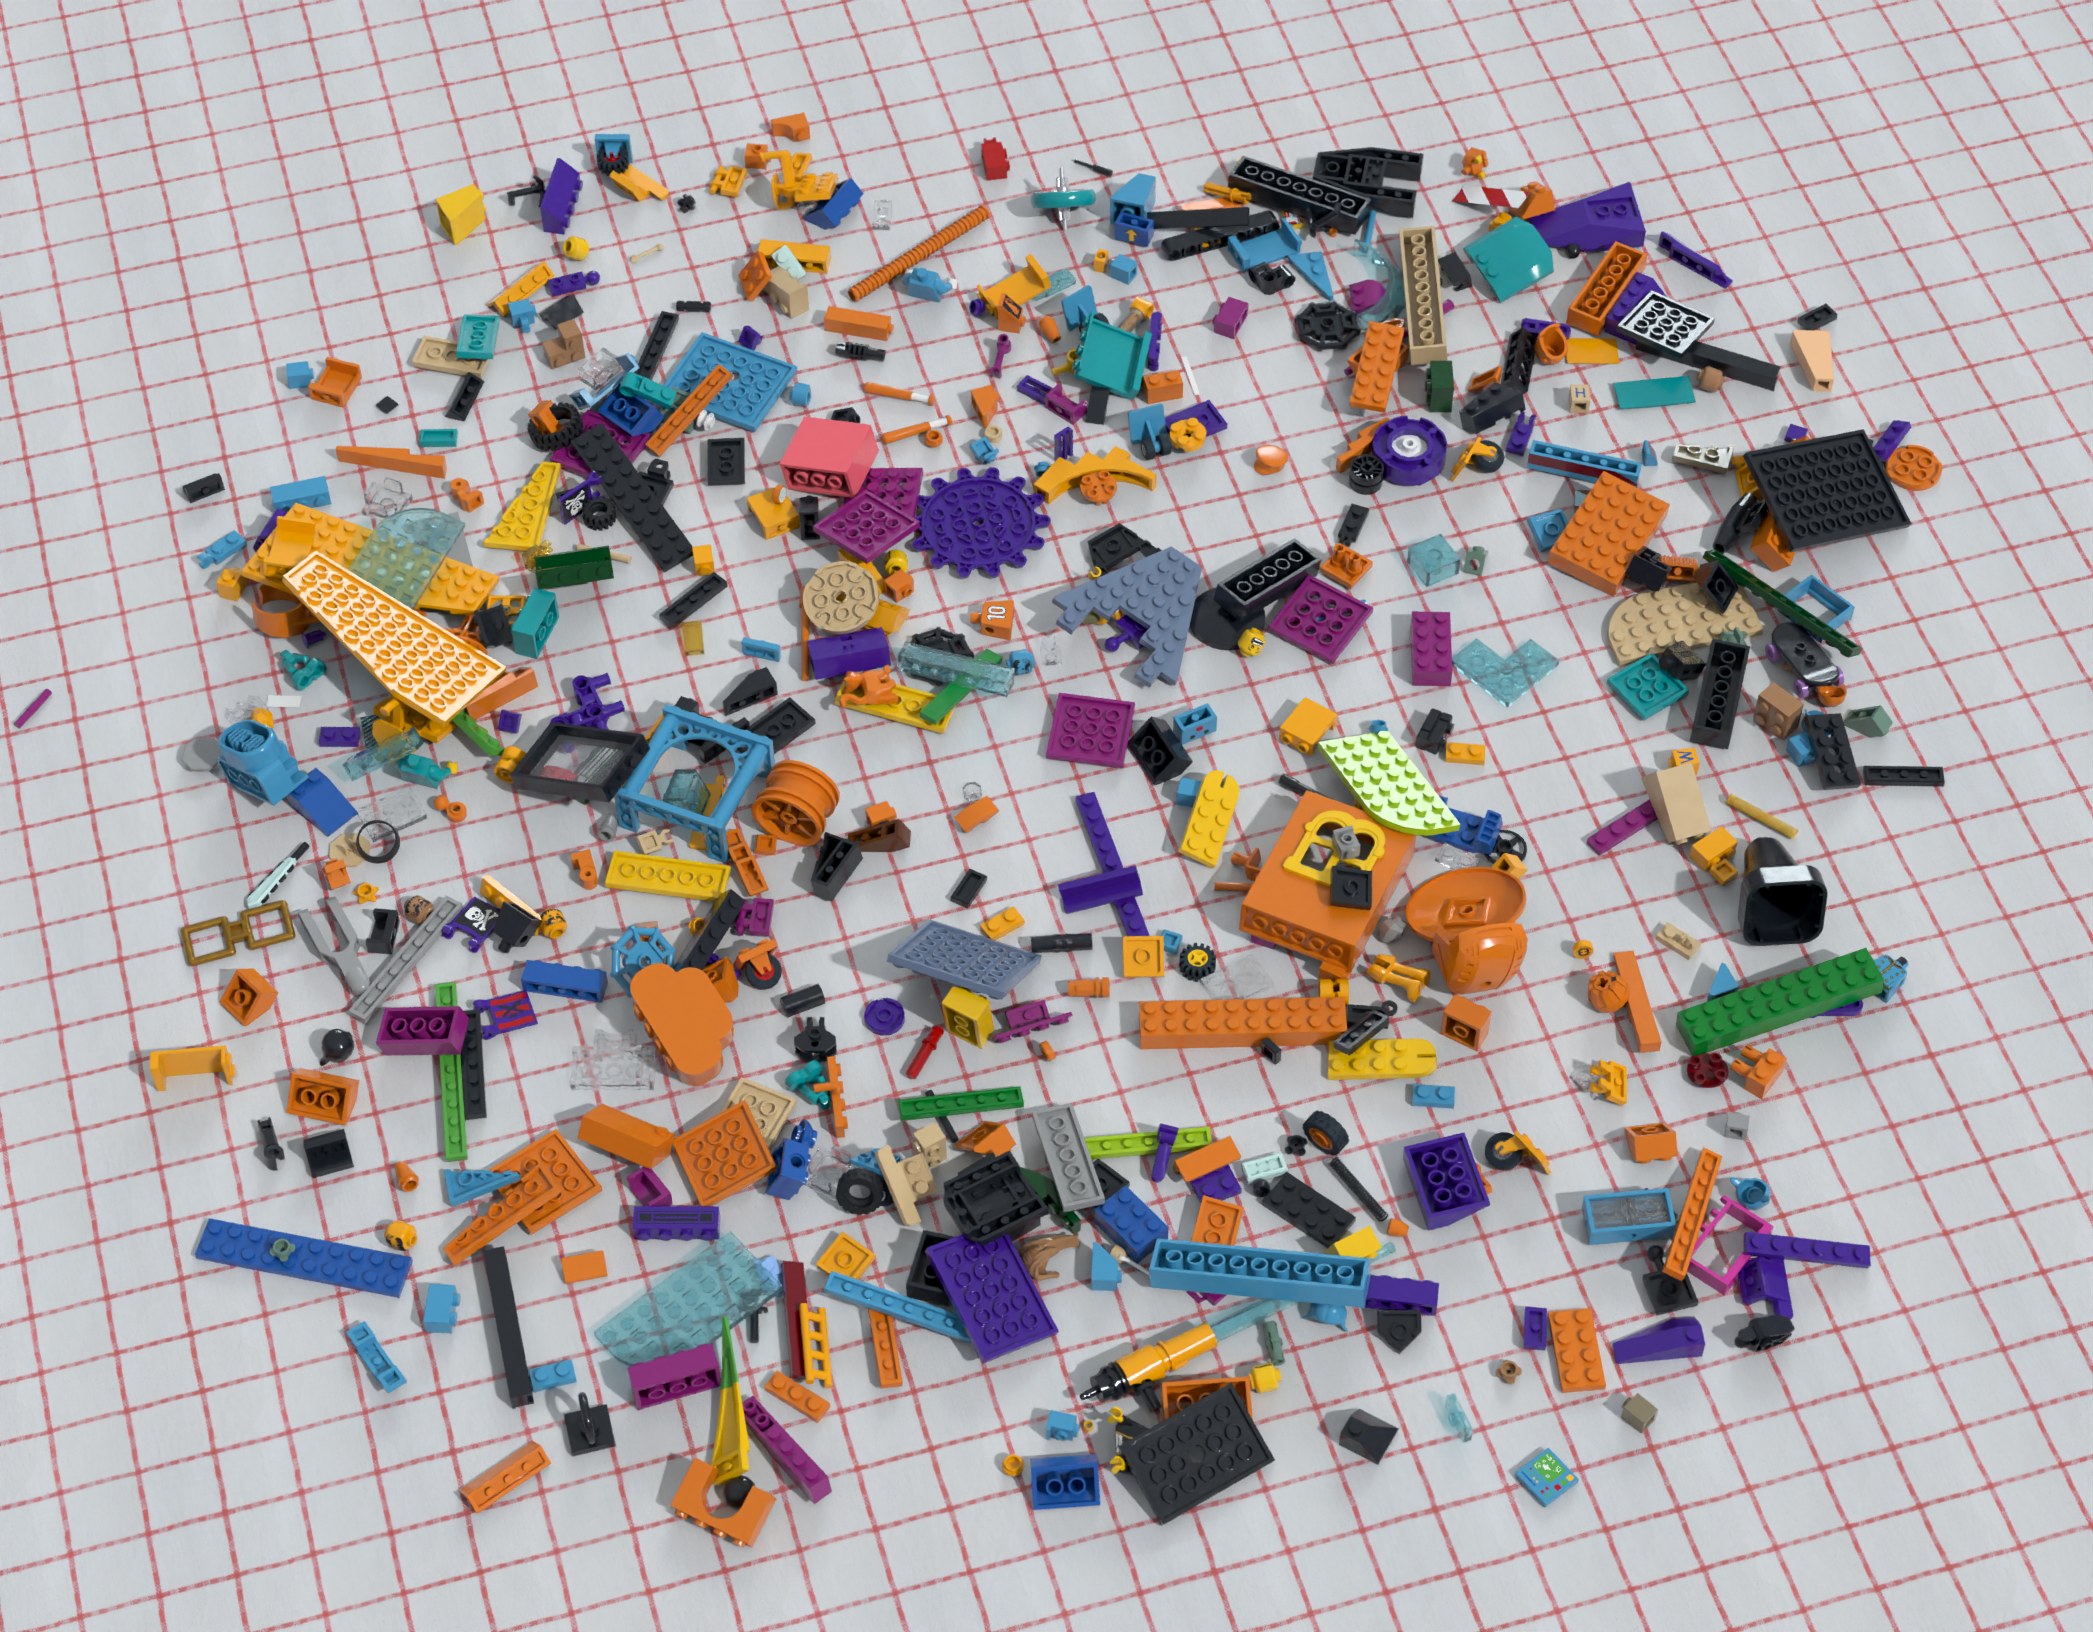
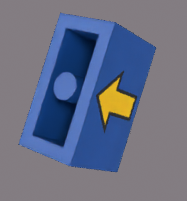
(1134, 229)

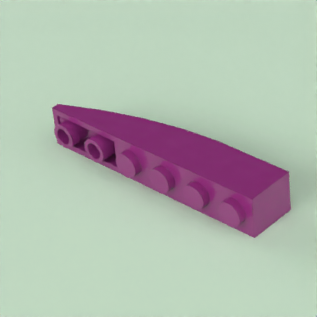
(786, 1451)

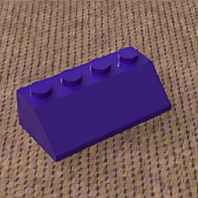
(560, 197)
(1634, 293)

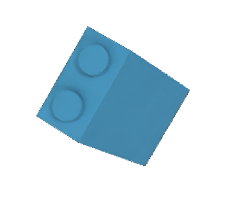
(1134, 197)

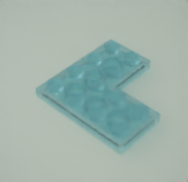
(1507, 677)

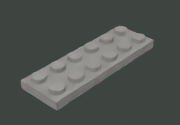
(1068, 1157)

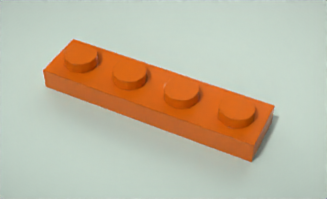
(885, 1349)

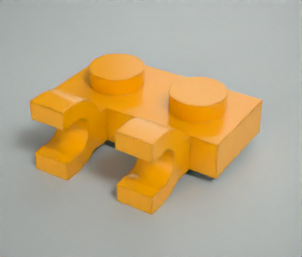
(1614, 1083)

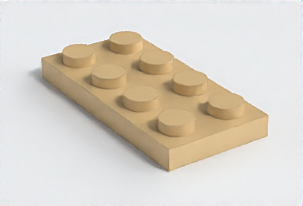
(441, 356)

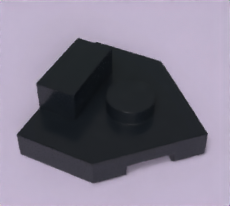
(1399, 1327)

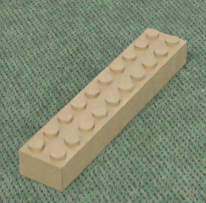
(1423, 295)

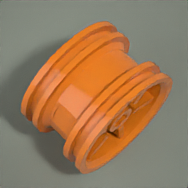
(796, 803)

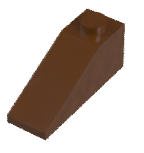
(883, 837)

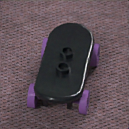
(1804, 657)

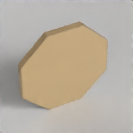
(345, 848)

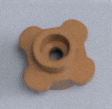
(1508, 1365)

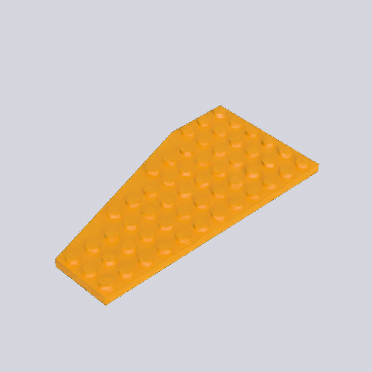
(453, 588)
(396, 644)

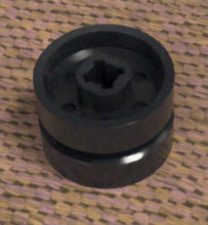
(1366, 474)

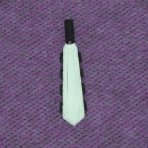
(268, 886)

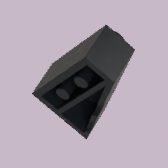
(1490, 406)
(835, 865)

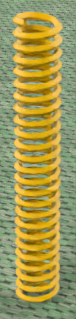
(1757, 817)

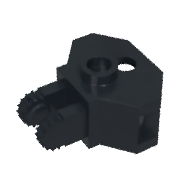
(815, 1040)

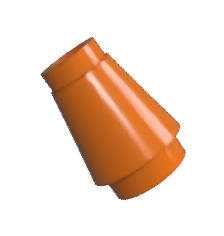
(1050, 329)
(406, 1177)

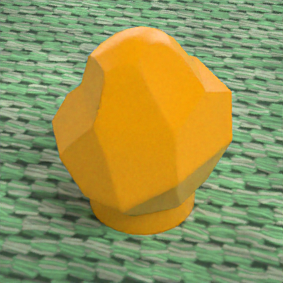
(263, 716)

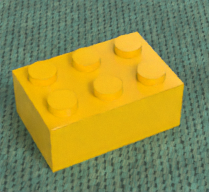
(968, 1016)

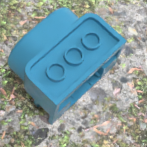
(258, 762)

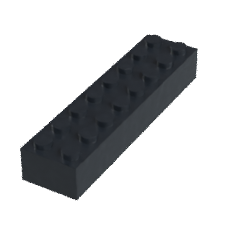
(1297, 193)

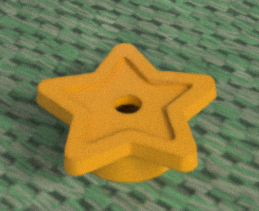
(366, 888)

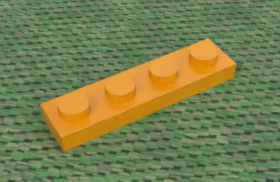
(498, 894)

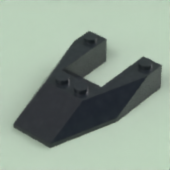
(1364, 172)

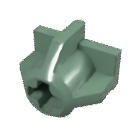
(1734, 636)

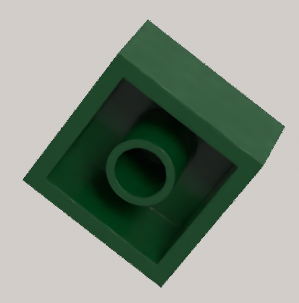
(1439, 386)

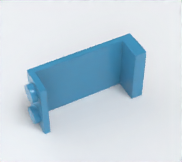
(1265, 248)
(585, 400)

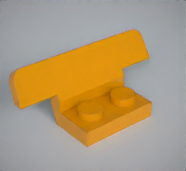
(638, 184)

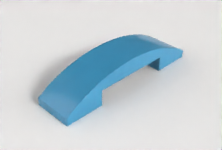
(375, 1357)

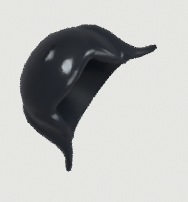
(336, 1046)

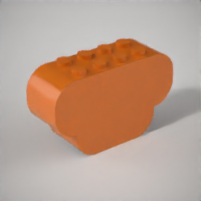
(684, 1019)

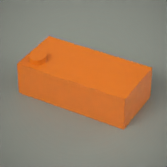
(626, 1136)

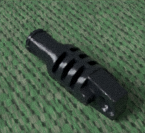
(859, 351)

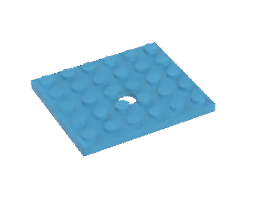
(740, 401)

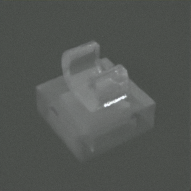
(803, 205)

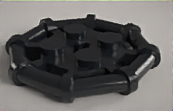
(1326, 313)
(940, 644)

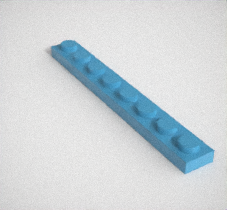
(895, 1305)

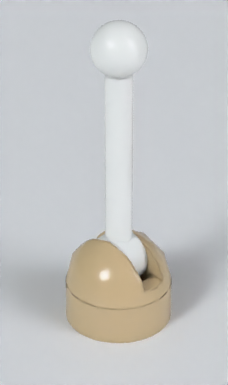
(1119, 1254)

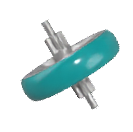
(1063, 198)

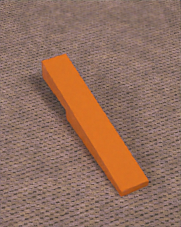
(394, 459)
(1638, 1004)

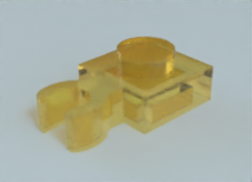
(528, 556)

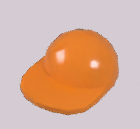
(1832, 695)

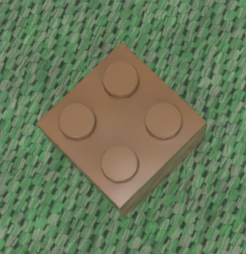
(1778, 711)

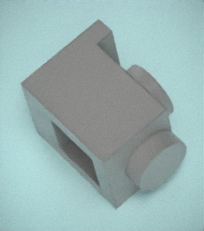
(1345, 843)

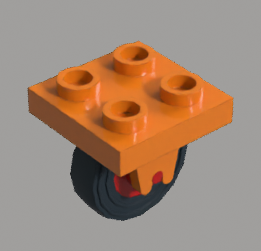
(761, 967)

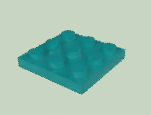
(1647, 687)

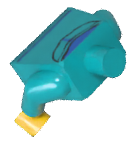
(424, 770)

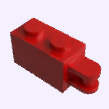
(994, 159)

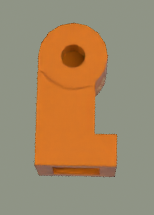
(584, 862)

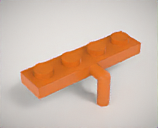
(836, 1089)

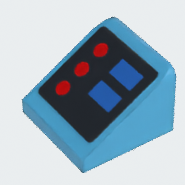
(1648, 454)

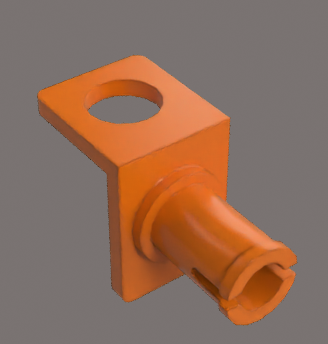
(1250, 863)

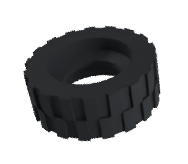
(855, 1204)

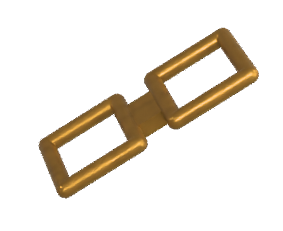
(237, 932)

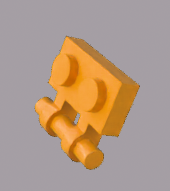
(732, 183)

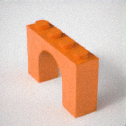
(742, 1526)

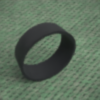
(382, 859)

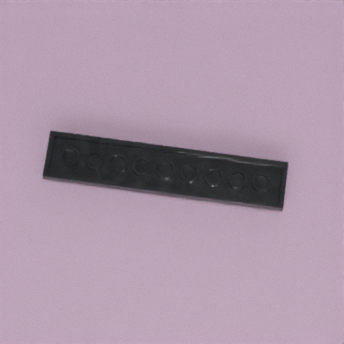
(633, 497)

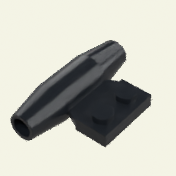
(1741, 518)

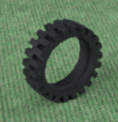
(563, 436)

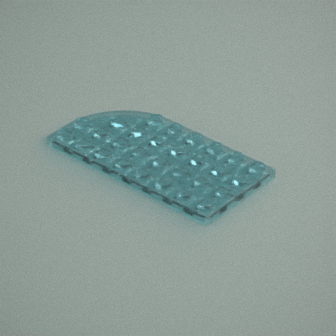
(407, 552)
(690, 1304)

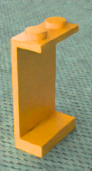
(1019, 286)
(290, 546)
(190, 1062)

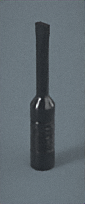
(1096, 168)

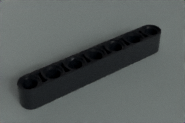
(1191, 243)

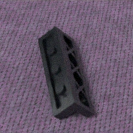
(1515, 357)

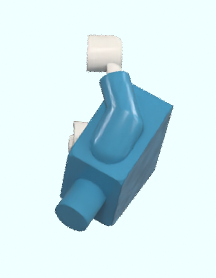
(927, 284)

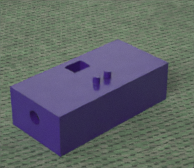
(849, 652)

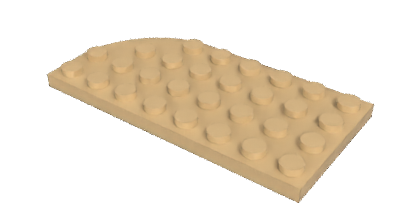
(1675, 614)

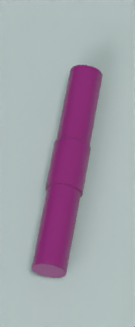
(32, 708)

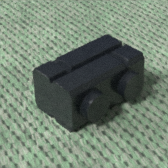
(1434, 731)

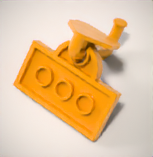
(810, 188)
(402, 717)

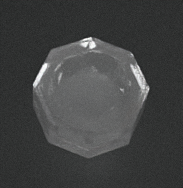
(972, 791)

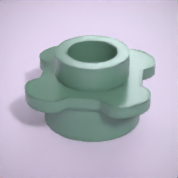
(282, 1244)

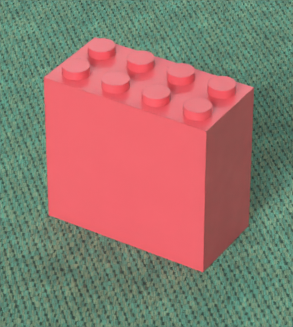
(829, 457)

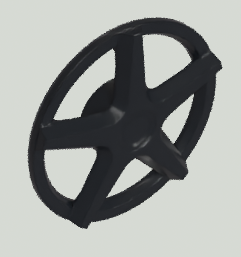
(1506, 846)

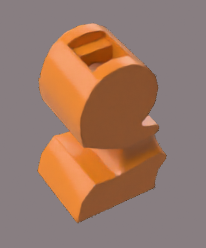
(467, 499)

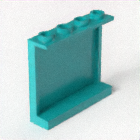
(1111, 357)

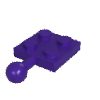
(1131, 630)

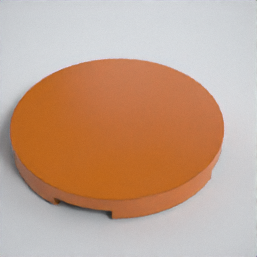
(1913, 468)

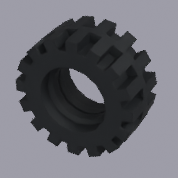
(601, 521)

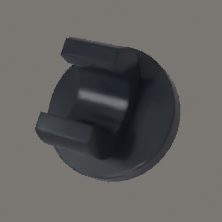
(686, 203)

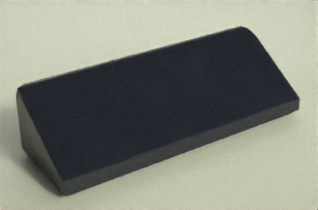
(465, 397)

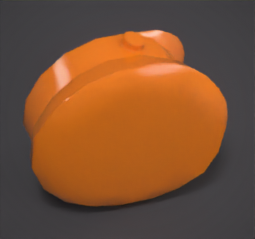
(1270, 459)

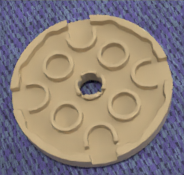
(838, 579)

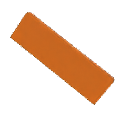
(505, 1476)

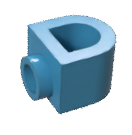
(800, 394)

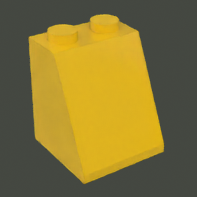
(461, 212)

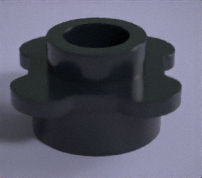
(1296, 1140)

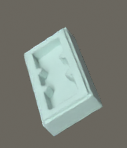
(1264, 1168)

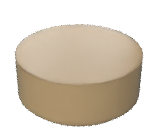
(993, 433)

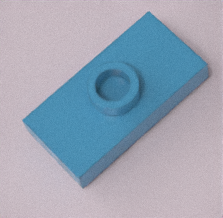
(761, 649)

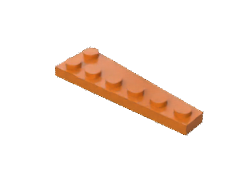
(532, 1192)

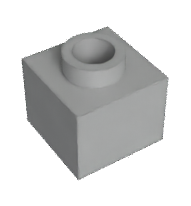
(1737, 1126)

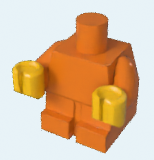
(1474, 161)

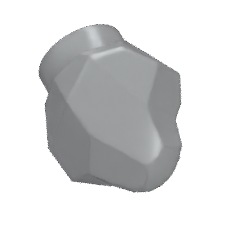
(1392, 928)

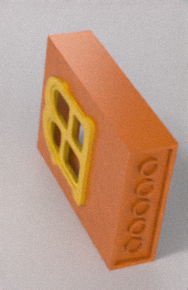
(1293, 901)

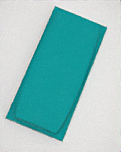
(1654, 392)

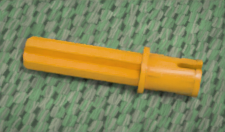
(1232, 194)

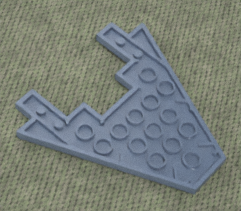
(1151, 591)

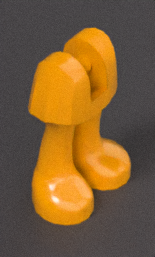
(1383, 970)

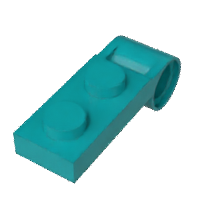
(648, 389)

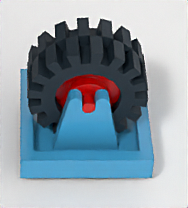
(613, 152)

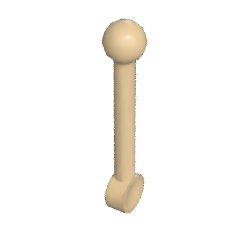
(634, 258)

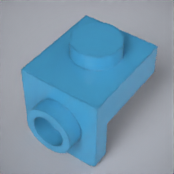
(984, 451)

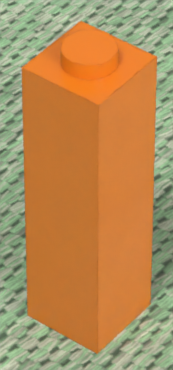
(858, 323)

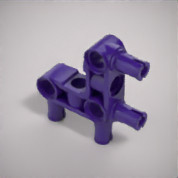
(592, 710)

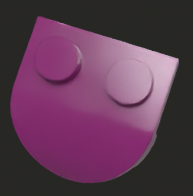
(1365, 295)

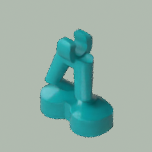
(303, 677)
(809, 1073)

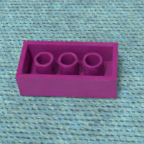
(1431, 648)
(422, 1030)
(674, 1376)

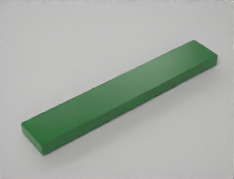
(952, 694)
(960, 1103)

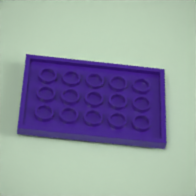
(991, 1295)

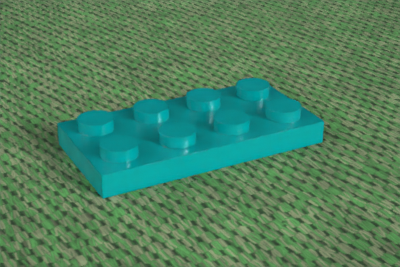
(478, 336)

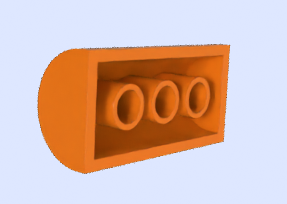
(1182, 1394)

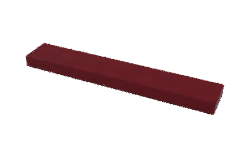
(794, 1295)

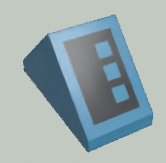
(1723, 984)

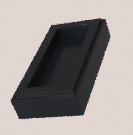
(968, 888)

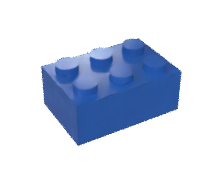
(1130, 1224)

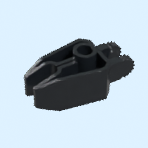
(1765, 1333)

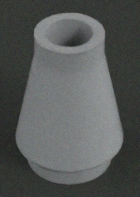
(608, 828)

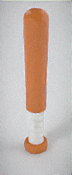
(884, 390)
(906, 432)

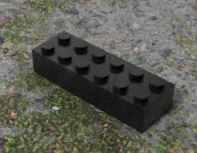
(1266, 579)
(1720, 694)

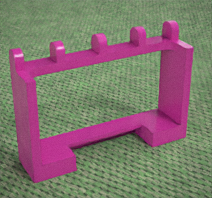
(1746, 1217)

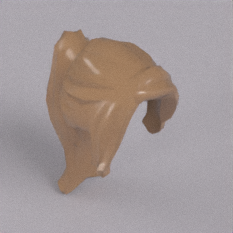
(1038, 1252)

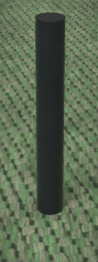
(945, 1123)

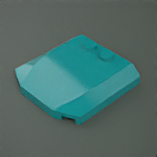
(1511, 258)

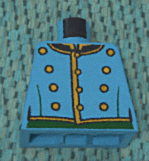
(1893, 974)

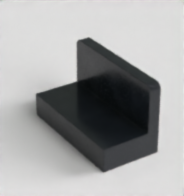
(562, 311)
(203, 487)

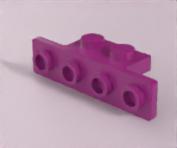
(1027, 1018)

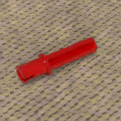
(924, 1052)

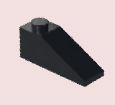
(752, 690)

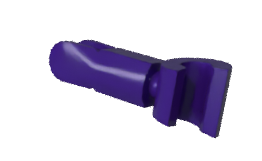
(1166, 1136)

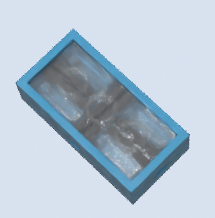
(1628, 1216)

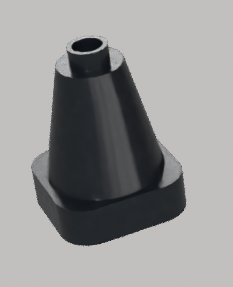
(1779, 897)

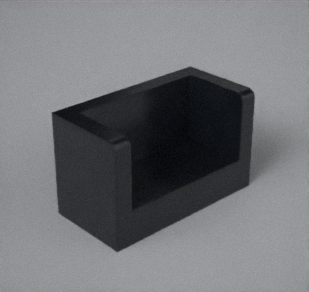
(384, 931)

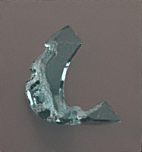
(1394, 297)

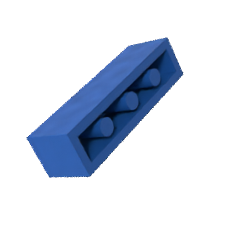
(564, 981)

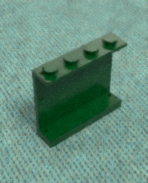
(573, 567)

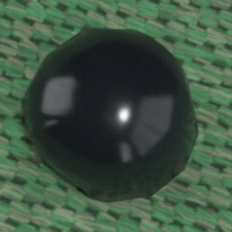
(737, 1490)

